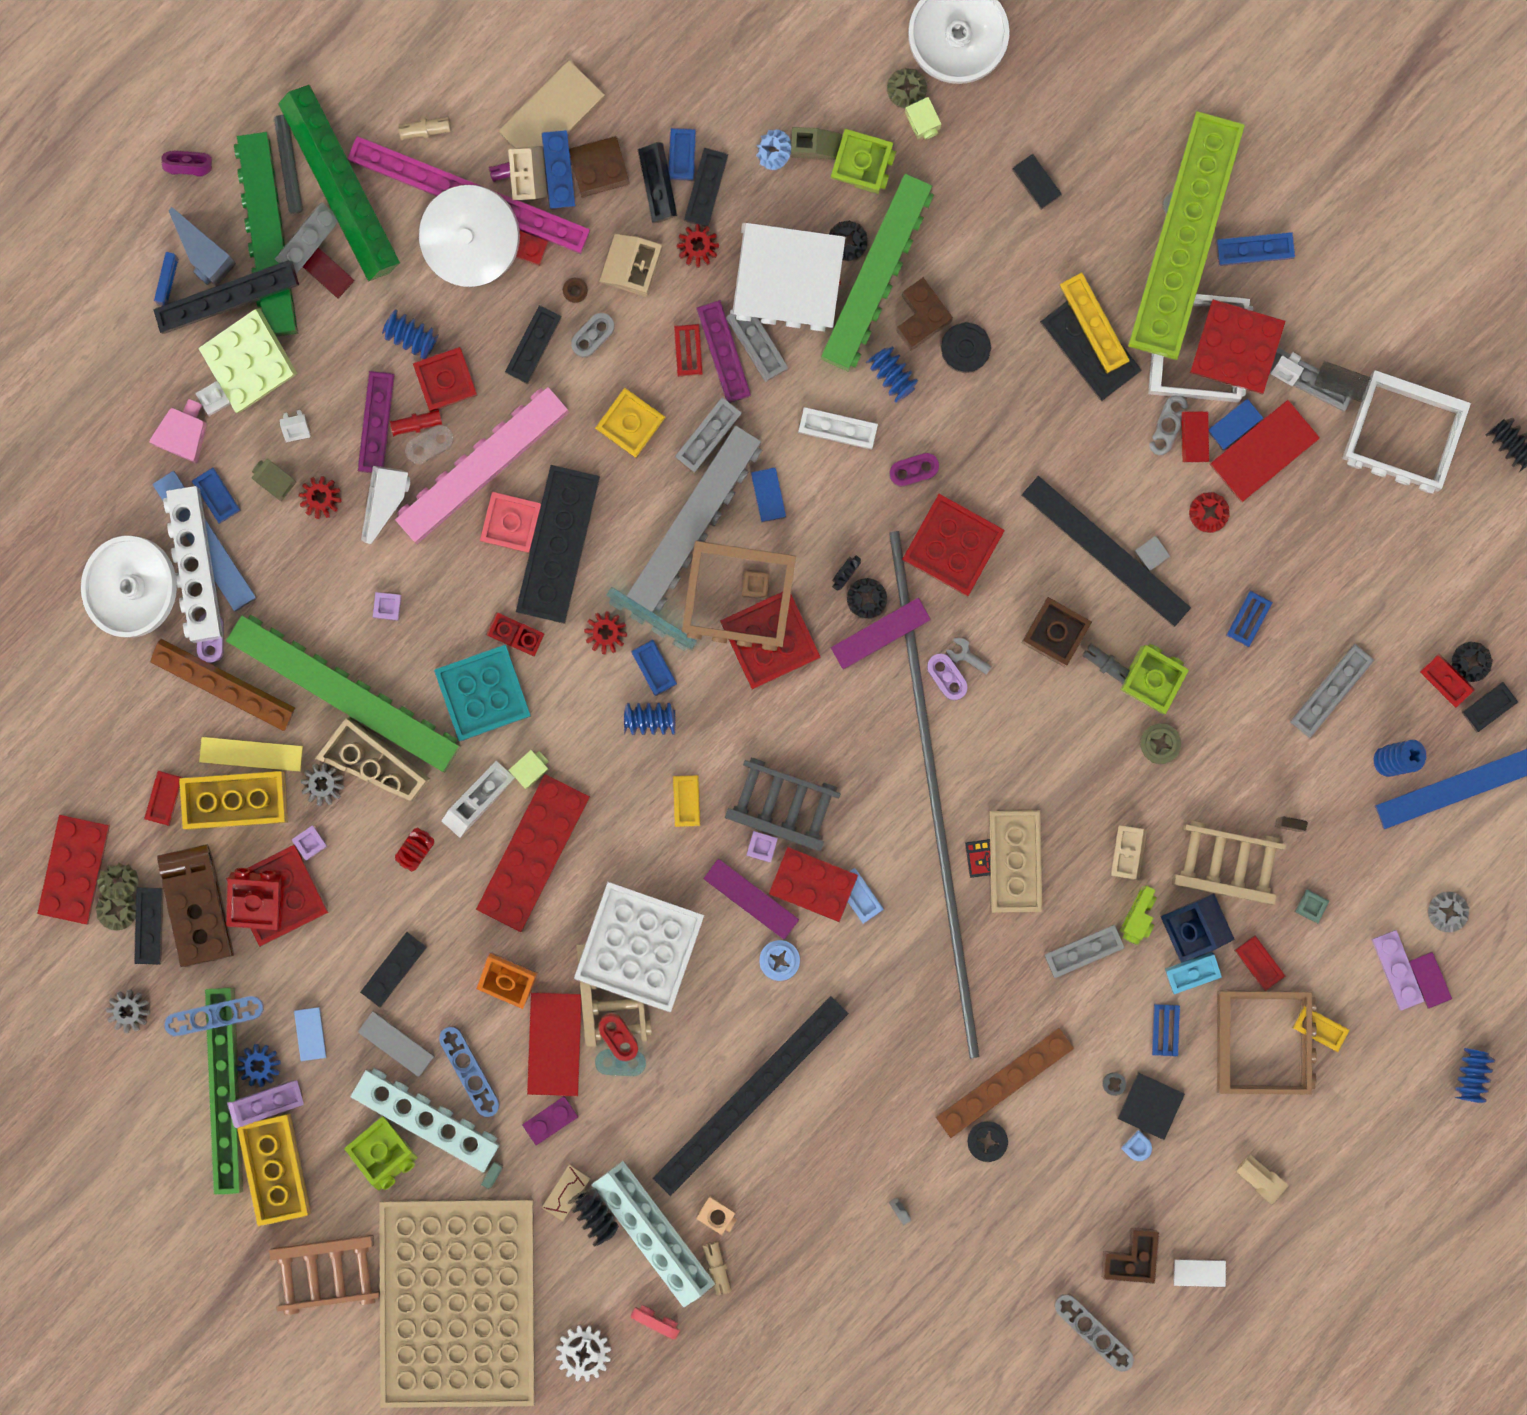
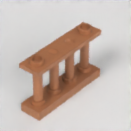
(310, 1254)

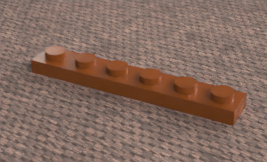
(222, 684)
(1004, 1082)

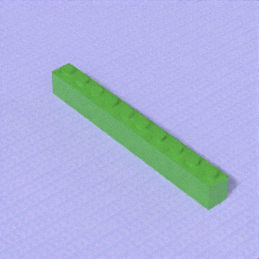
(342, 693)

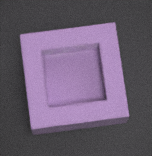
(387, 606)
(309, 843)
(762, 846)

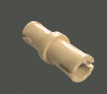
(424, 128)
(717, 1268)

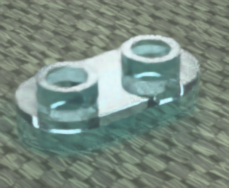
(619, 1067)

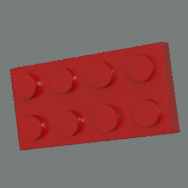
(73, 869)

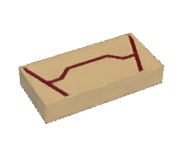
(568, 1186)

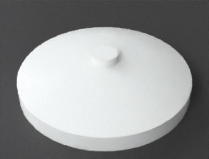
(958, 38)
(469, 235)
(128, 586)

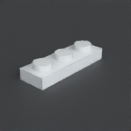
(837, 428)

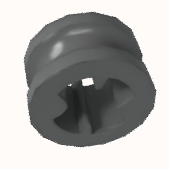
(1122, 1085)

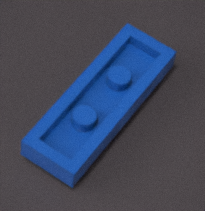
(558, 169)
(1255, 249)

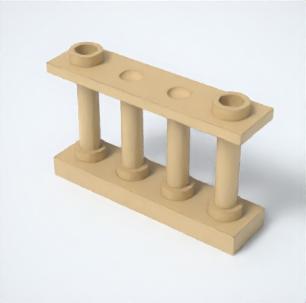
(1236, 887)
(593, 1007)

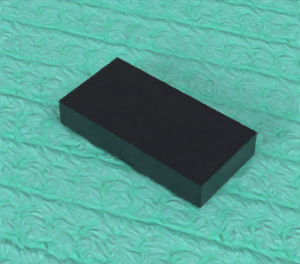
(1036, 181)
(1489, 707)

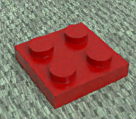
(445, 379)

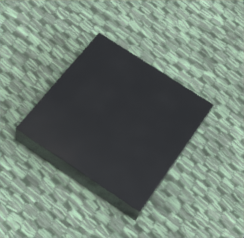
(1151, 1106)

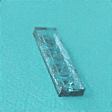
(642, 614)

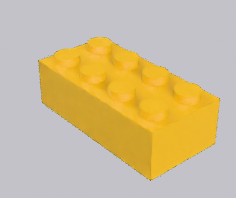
(233, 800)
(274, 1170)

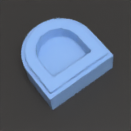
(1138, 1147)

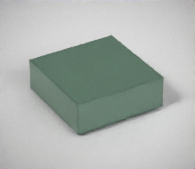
(1312, 906)
(492, 1175)

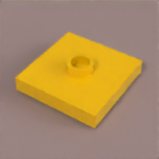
(630, 422)

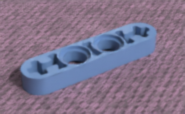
(214, 1016)
(465, 1073)

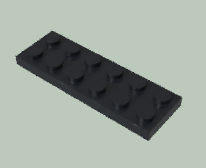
(557, 544)

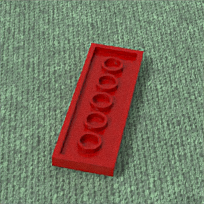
(533, 853)

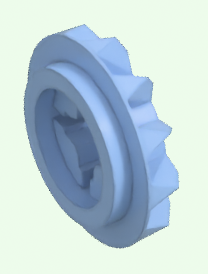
(776, 159)
(791, 957)

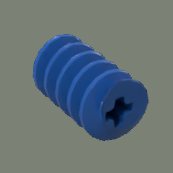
(409, 335)
(893, 373)
(649, 719)
(1400, 758)
(1474, 1076)

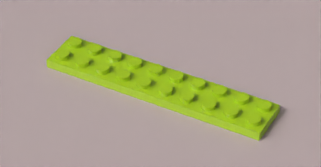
(1186, 235)

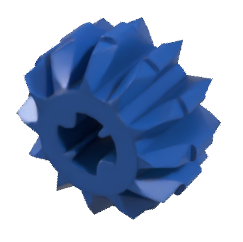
(258, 1056)

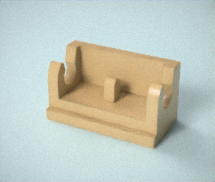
(527, 173)
(1129, 852)

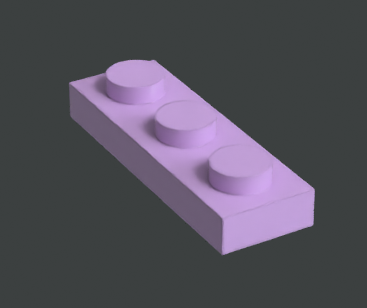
(1397, 970)
(265, 1103)

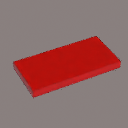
(1264, 451)
(554, 1044)

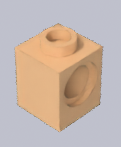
(711, 1205)

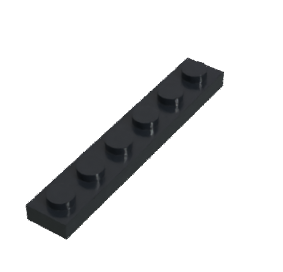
(226, 297)

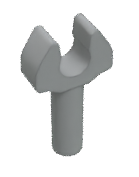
(967, 656)

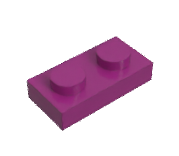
(550, 1120)

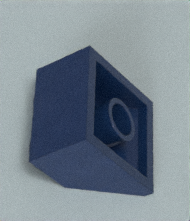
(1197, 928)

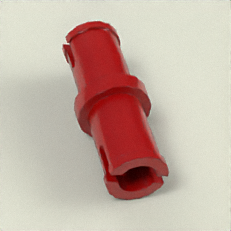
(415, 423)

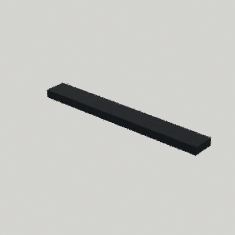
(1106, 551)

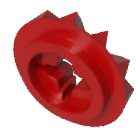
(1197, 512)

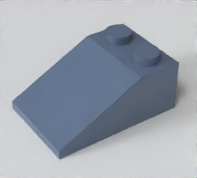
(208, 258)

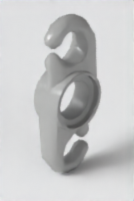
(1169, 437)

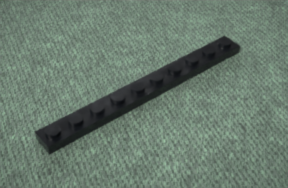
(750, 1096)

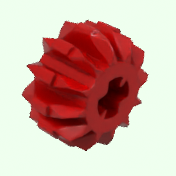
(688, 248)
(325, 490)
(599, 638)
(414, 849)

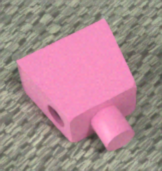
(181, 432)

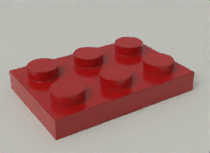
(813, 884)

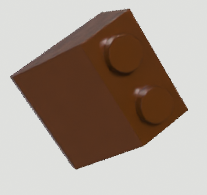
(599, 166)

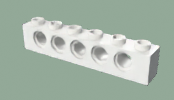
(211, 626)

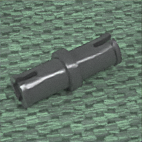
(1106, 663)

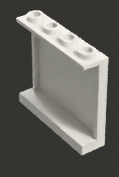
(788, 276)

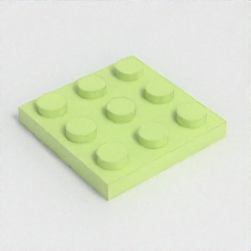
(248, 360)

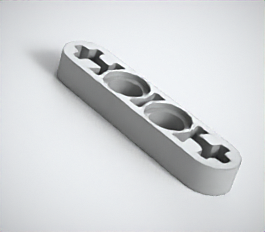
(1096, 1330)

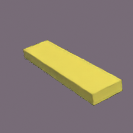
(251, 754)

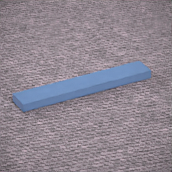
(224, 570)

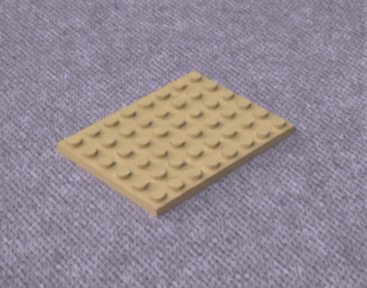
(456, 1303)

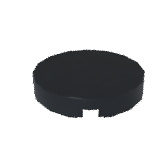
(965, 347)

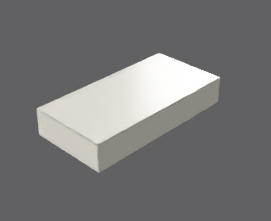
(1199, 1273)

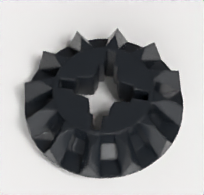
(859, 238)
(846, 572)
(864, 586)
(1469, 649)
(994, 1151)

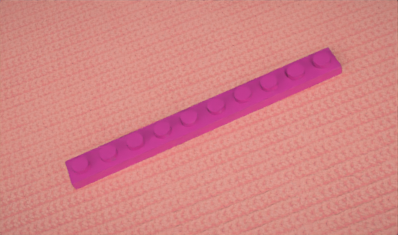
(437, 181)

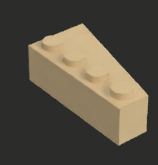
(370, 759)

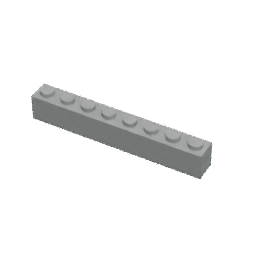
(694, 519)

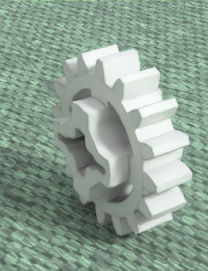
(571, 1350)

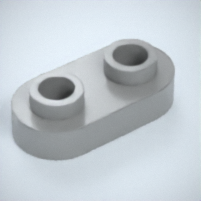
(592, 335)

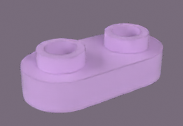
(217, 643)
(947, 676)

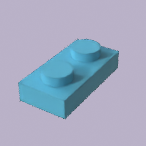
(1193, 973)

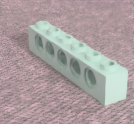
(366, 1094)
(653, 1234)

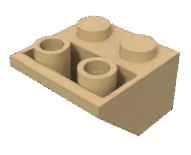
(631, 264)

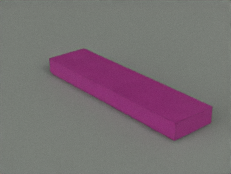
(723, 351)
(376, 421)
(880, 633)
(751, 899)

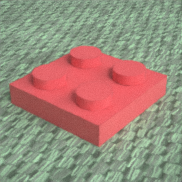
(510, 522)

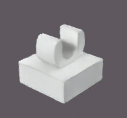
(1288, 369)
(213, 398)
(294, 427)

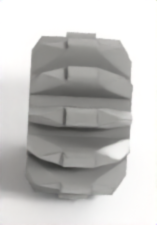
(331, 783)
(128, 1021)

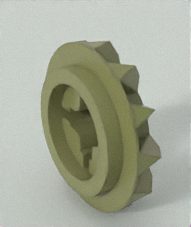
(897, 80)
(1172, 740)
(118, 890)
(112, 922)

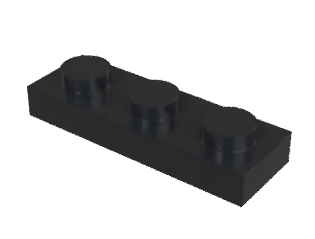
(657, 182)
(706, 187)
(533, 344)
(148, 926)
(393, 969)

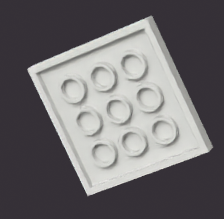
(639, 947)

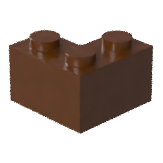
(928, 317)
(1138, 1264)

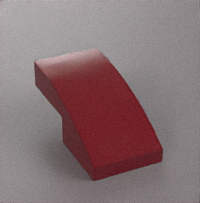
(328, 273)

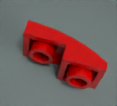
(515, 634)

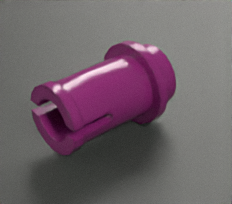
(500, 171)

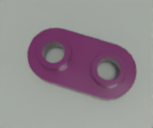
(186, 163)
(913, 469)

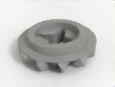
(1438, 918)

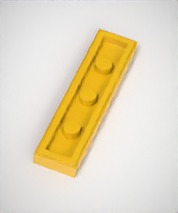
(1094, 322)

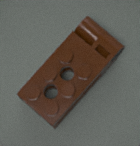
(191, 881)

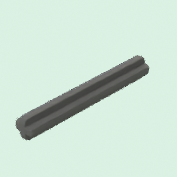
(288, 165)

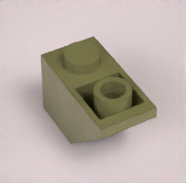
(814, 143)
(273, 479)

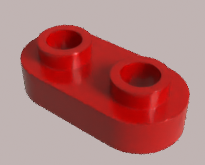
(617, 1036)

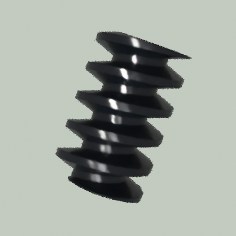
(1510, 441)
(595, 1215)

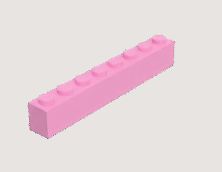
(481, 465)

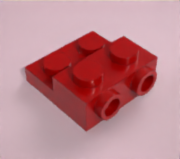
(253, 899)

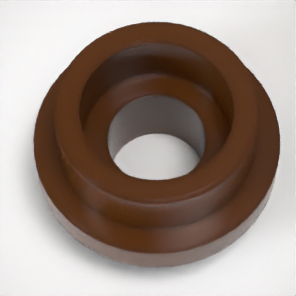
(572, 282)

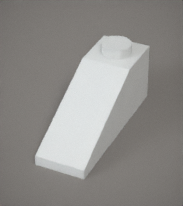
(384, 496)
(477, 799)

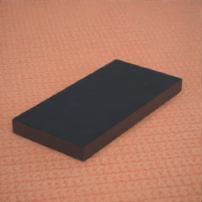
(1072, 340)

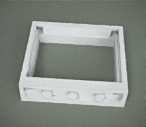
(1157, 363)
(1421, 394)

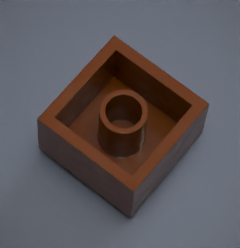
(1056, 632)

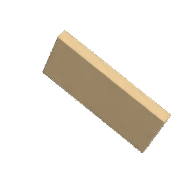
(553, 108)
(1015, 861)

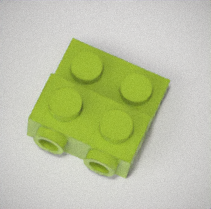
(863, 161)
(1154, 678)
(1137, 923)
(381, 1154)

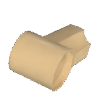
(1266, 1182)

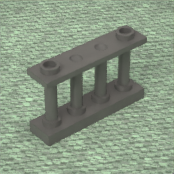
(764, 820)

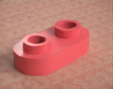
(646, 1317)

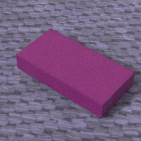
(1430, 980)

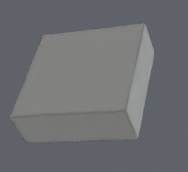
(1152, 553)

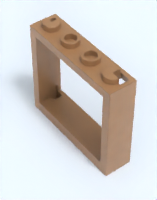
(743, 639)
(1308, 1054)

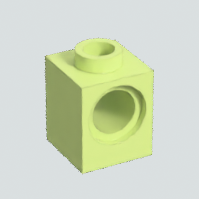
(923, 119)
(529, 768)

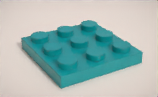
(482, 693)

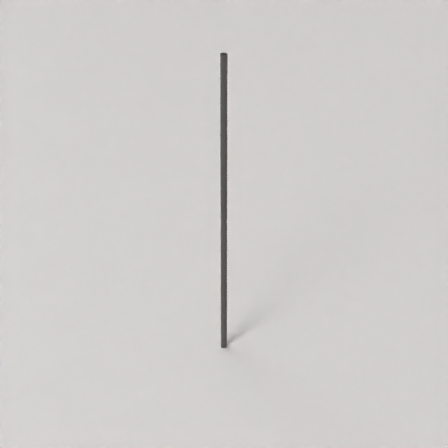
(935, 804)

